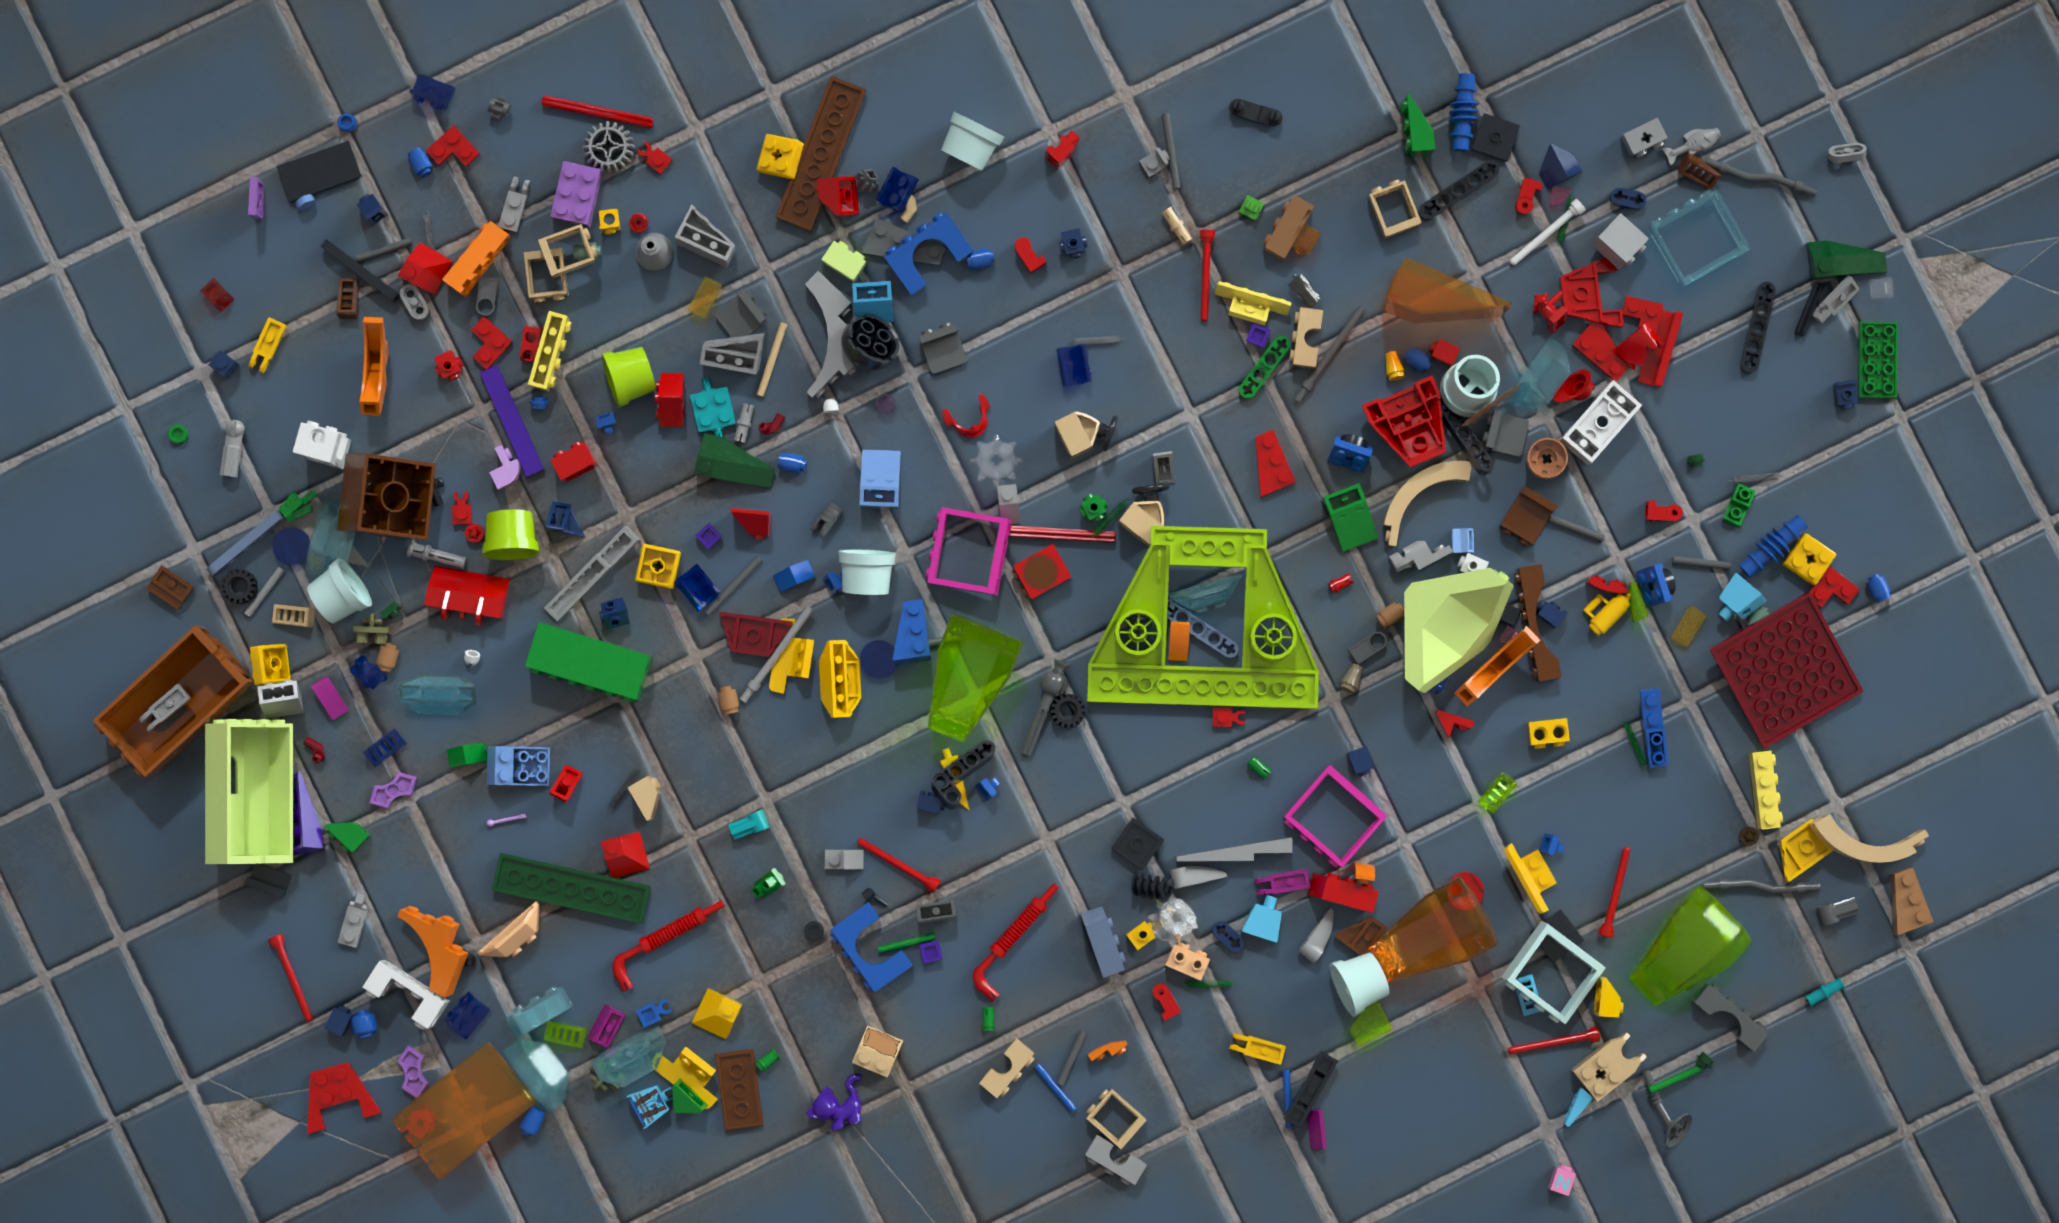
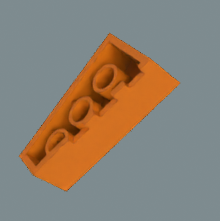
(476, 259)

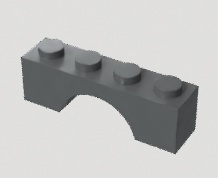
(1749, 1032)

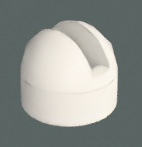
(830, 406)
(471, 657)

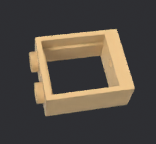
(1403, 226)
(544, 244)
(534, 256)
(1130, 1131)

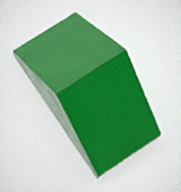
(467, 755)
(685, 1099)

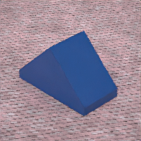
(794, 575)

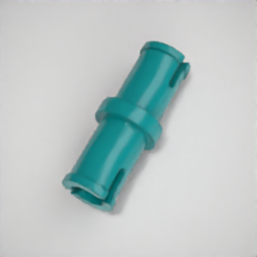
(1825, 992)

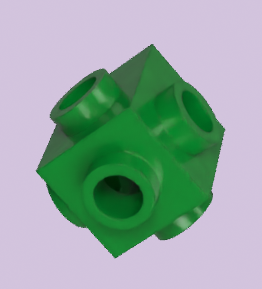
(1093, 515)

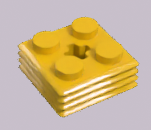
(782, 166)
(1797, 560)
(647, 573)
(270, 664)

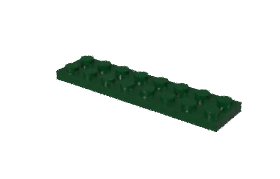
(571, 888)

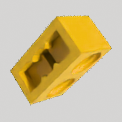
(1547, 728)

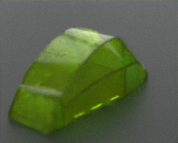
(969, 674)
(1689, 947)

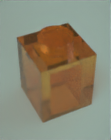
(1306, 240)

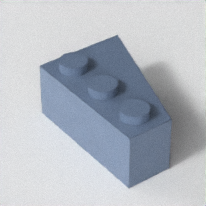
(1103, 941)

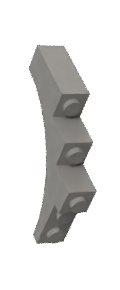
(834, 306)

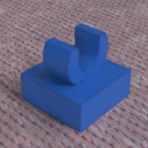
(606, 421)
(833, 582)
(987, 788)
(1550, 844)

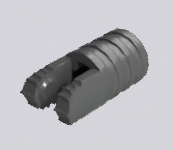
(830, 516)

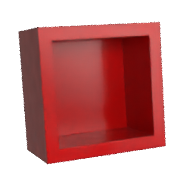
(574, 461)

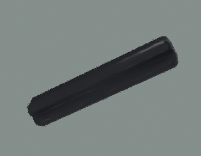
(1809, 309)

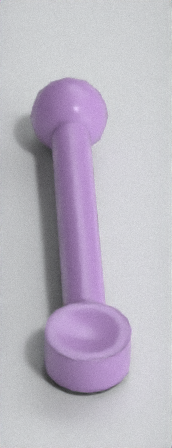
(490, 823)

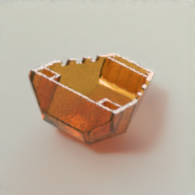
(1436, 933)

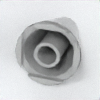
(657, 257)

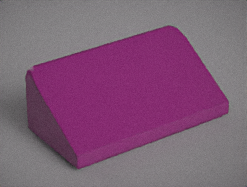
(606, 1026)
(1316, 1129)

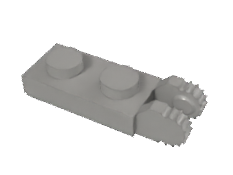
(514, 206)
(166, 706)

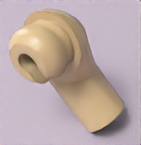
(911, 209)

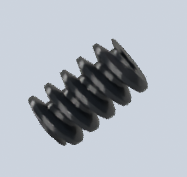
(1151, 888)

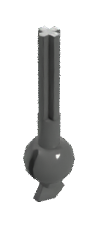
(1053, 684)

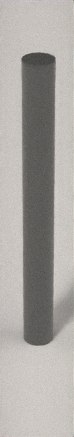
(1171, 151)
(732, 586)

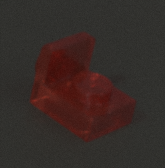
(217, 295)

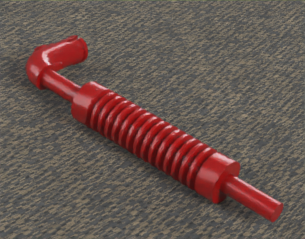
(659, 937)
(1009, 938)

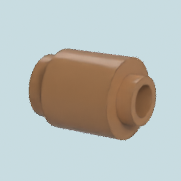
(1390, 615)
(387, 657)
(728, 700)

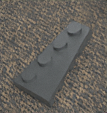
(886, 235)

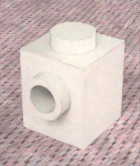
(1471, 563)

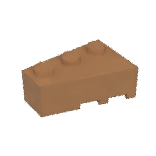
(1288, 227)
(1908, 902)

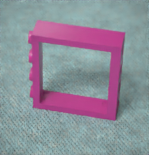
(998, 559)
(1353, 791)

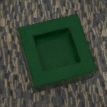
(391, 611)

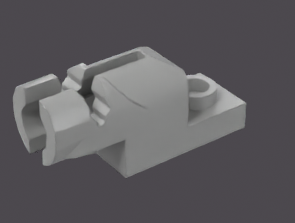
(1417, 555)

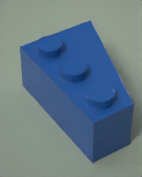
(912, 635)

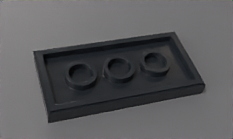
(319, 171)

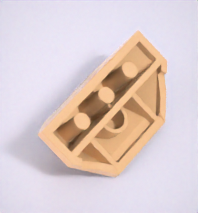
(514, 935)

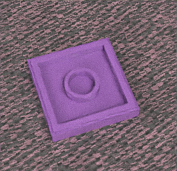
(256, 198)

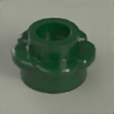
(1695, 460)
(1704, 1060)

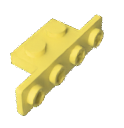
(1250, 304)

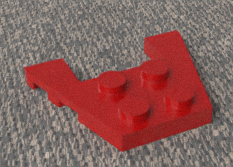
(1582, 294)
(333, 1087)

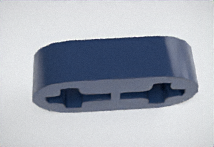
(1626, 203)
(1225, 940)

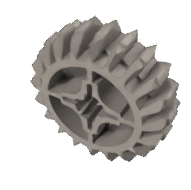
(616, 147)

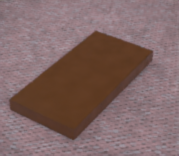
(739, 1089)

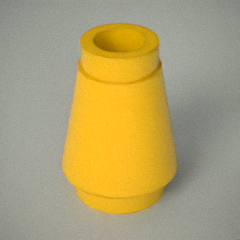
(1394, 368)

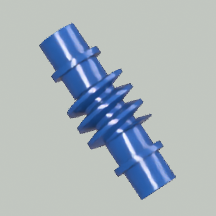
(1462, 112)
(1773, 546)

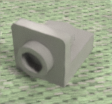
(1155, 162)

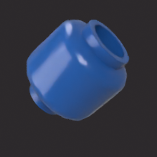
(364, 1024)

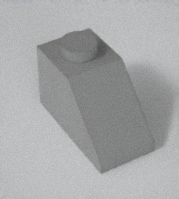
(1008, 503)

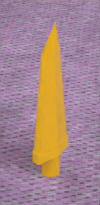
(948, 760)

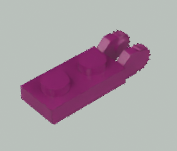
(1285, 882)

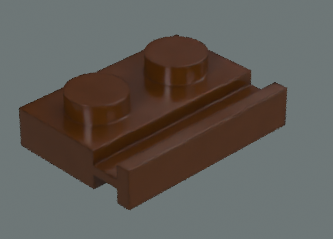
(170, 587)

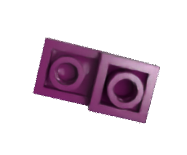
(329, 698)

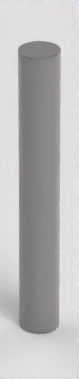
(264, 591)

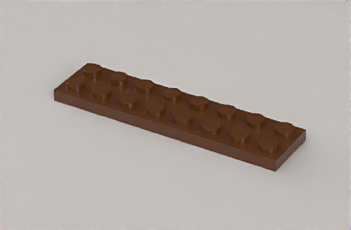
(821, 152)

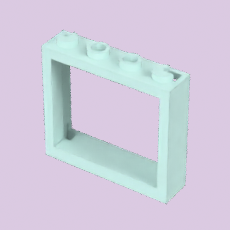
(1527, 951)

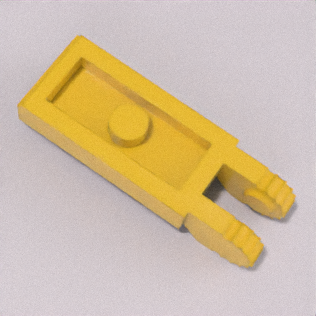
(267, 343)
(1260, 1048)

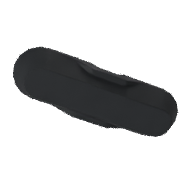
(1255, 112)

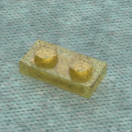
(705, 297)
(1688, 626)

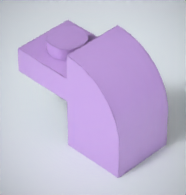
(509, 472)

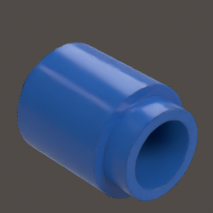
(420, 162)
(980, 259)
(1417, 359)
(792, 463)
(1878, 588)
(532, 1121)

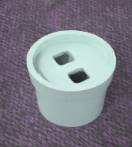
(970, 141)
(1481, 374)
(866, 571)
(339, 592)
(1359, 982)

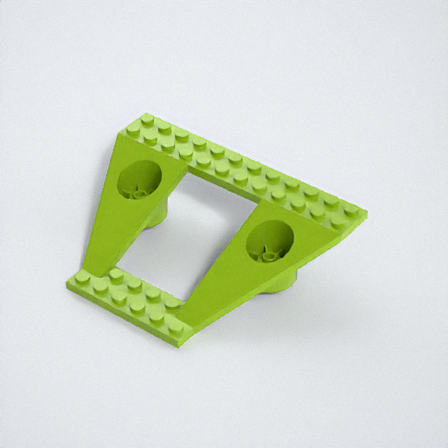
(1264, 679)

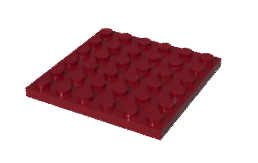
(1786, 670)

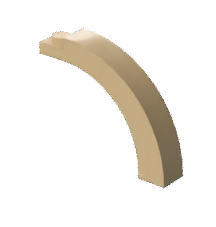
(1432, 475)
(1841, 843)

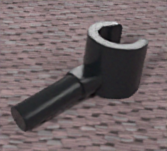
(869, 894)

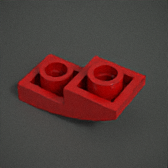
(1613, 587)

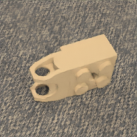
(1612, 1063)

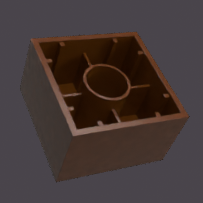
(386, 496)

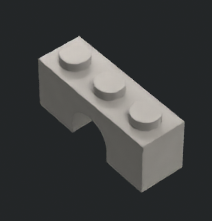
(1129, 1170)

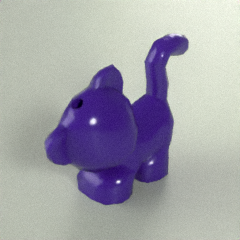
(827, 1106)

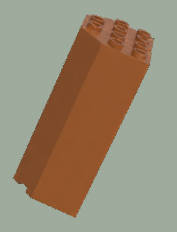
(208, 676)

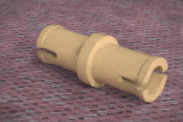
(1176, 225)

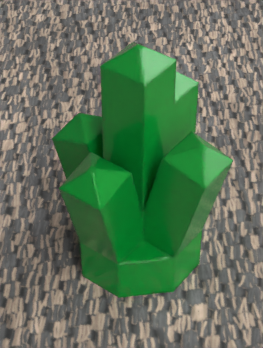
(297, 507)

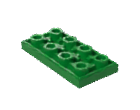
(1877, 360)

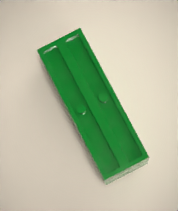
(588, 662)

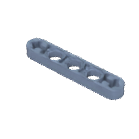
(245, 543)
(1207, 630)

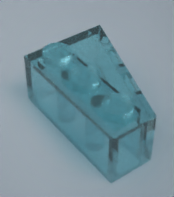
(539, 1011)

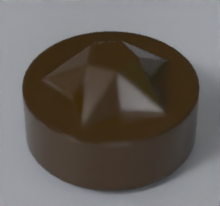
(1748, 836)

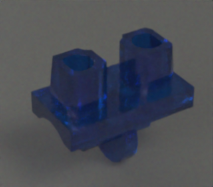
(367, 673)

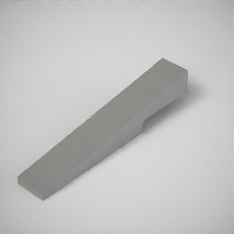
(592, 573)
(1242, 852)

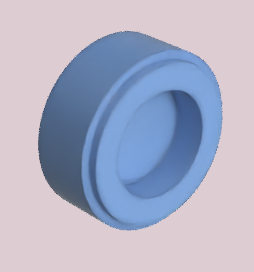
(305, 202)

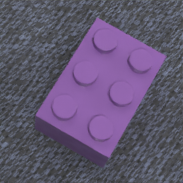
(576, 194)

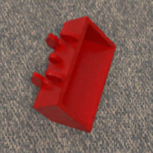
(467, 593)

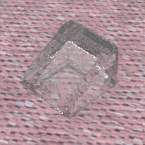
(1881, 288)

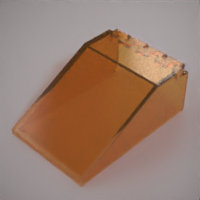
(1431, 296)
(464, 1110)

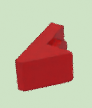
(1448, 720)
(566, 783)

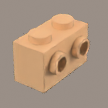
(1187, 961)

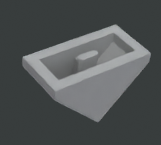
(1163, 467)

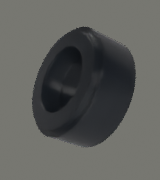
(814, 930)

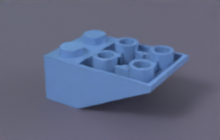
(880, 479)
(518, 766)

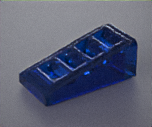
(389, 753)

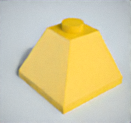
(1607, 1000)
(717, 1013)

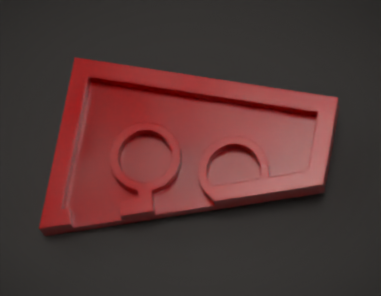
(1600, 350)
(1272, 465)

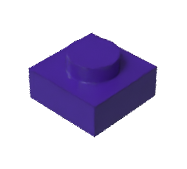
(1258, 335)
(708, 536)
(931, 951)

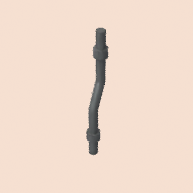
(1796, 186)
(1799, 887)

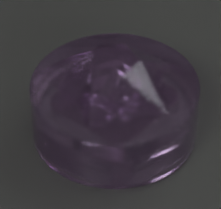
(886, 403)

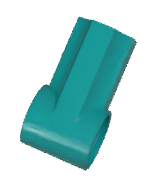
(751, 824)

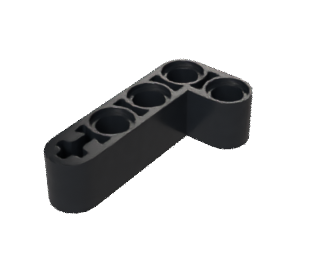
(965, 770)

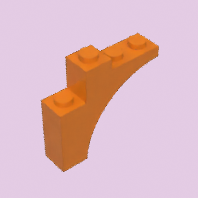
(374, 369)
(1496, 666)
(444, 956)

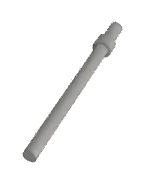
(754, 684)

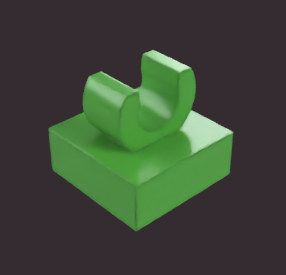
(1251, 208)

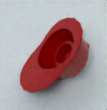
(1576, 387)

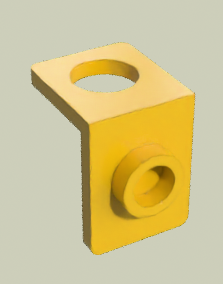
(609, 229)

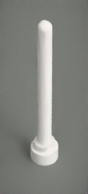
(1575, 209)

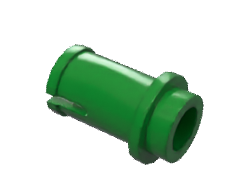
(1259, 767)
(988, 1019)
(767, 1060)

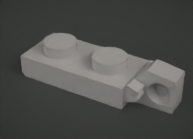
(1836, 299)
(353, 922)

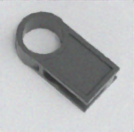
(487, 291)
(1364, 649)

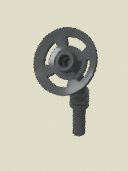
(1674, 1127)

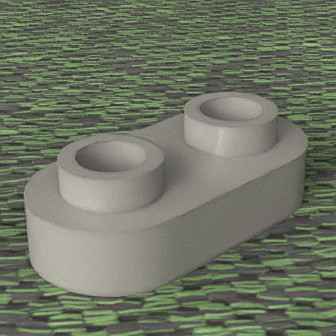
(1847, 152)
(414, 302)

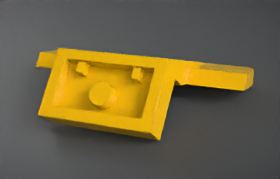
(793, 662)
(1533, 875)
(692, 1071)

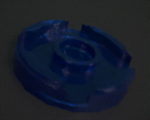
(291, 546)
(877, 659)

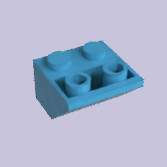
(873, 299)

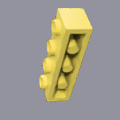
(548, 352)
(1764, 790)

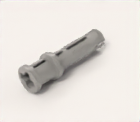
(427, 553)

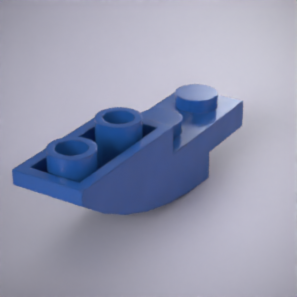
(1653, 728)

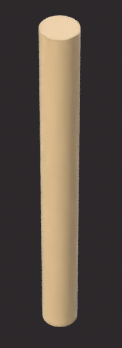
(771, 360)

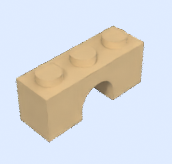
(1306, 320)
(997, 1082)

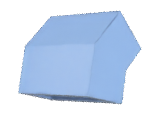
(1462, 540)

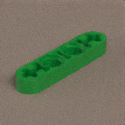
(1267, 369)

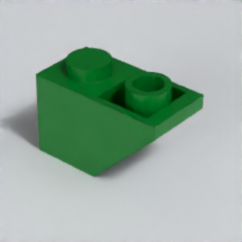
(350, 834)

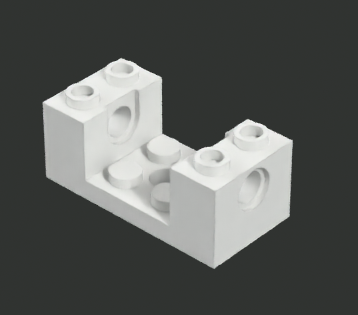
(1586, 437)
(322, 444)
(384, 976)

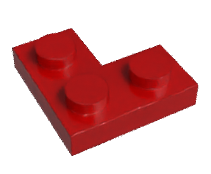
(451, 143)
(1645, 310)
(494, 345)
(1833, 583)

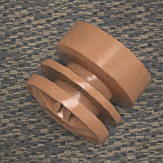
(1546, 447)

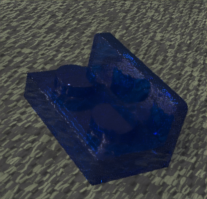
(432, 91)
(897, 190)

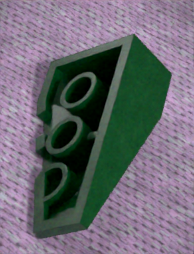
(1837, 260)
(728, 462)

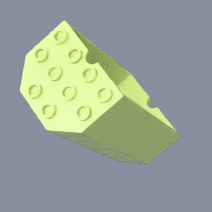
(258, 818)

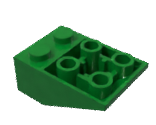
(1419, 132)
(1350, 517)

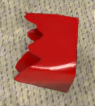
(1634, 347)

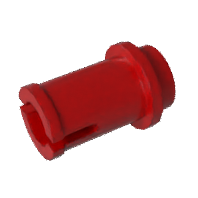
(1340, 583)

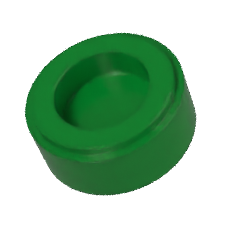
(178, 434)

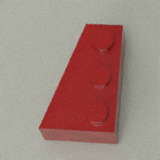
(1343, 892)

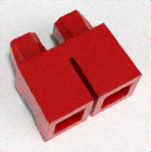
(1064, 151)

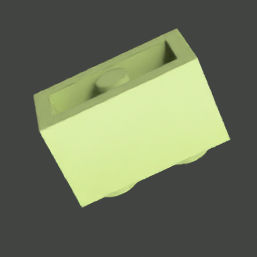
(844, 261)

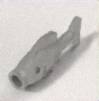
(1696, 141)

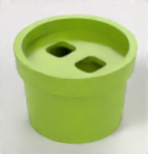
(628, 374)
(510, 536)

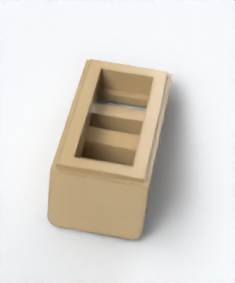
(305, 619)

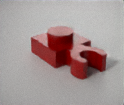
(656, 159)
(461, 512)
(1223, 717)

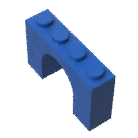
(901, 257)
(875, 974)

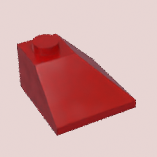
(839, 194)
(425, 268)
(754, 522)
(625, 854)

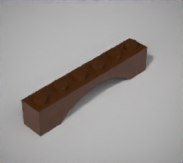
(1544, 661)

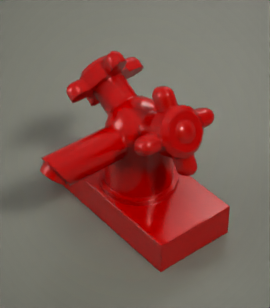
(1554, 316)

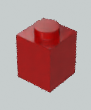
(1444, 352)

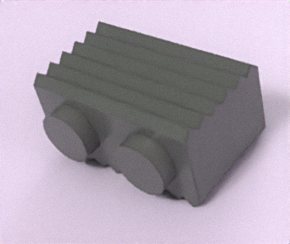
(936, 911)

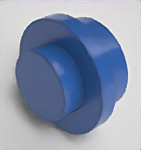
(347, 122)
(538, 402)

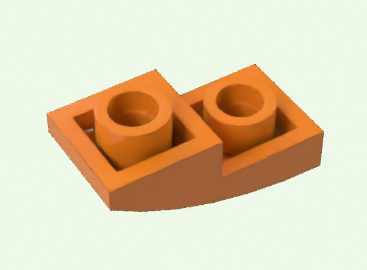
(1179, 641)
(1364, 872)
(1116, 1047)

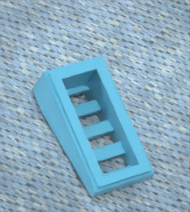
(1532, 986)
(1578, 1104)

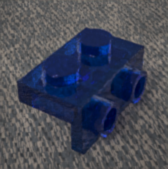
(1074, 365)
(697, 587)
(466, 1015)

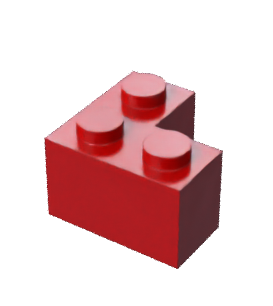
(670, 399)

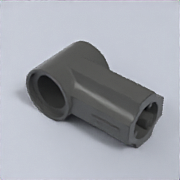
(1833, 912)

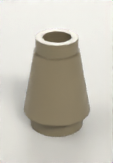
(1351, 679)

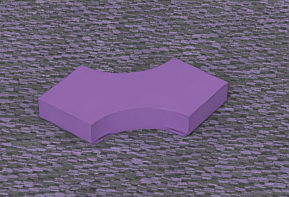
(401, 785)
(414, 1079)

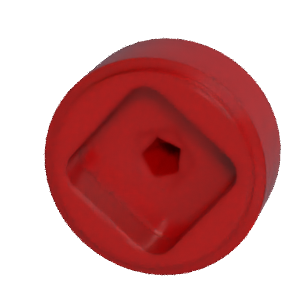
(638, 222)
(474, 533)

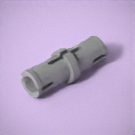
(743, 423)

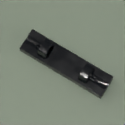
(1310, 1089)

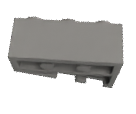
(704, 239)

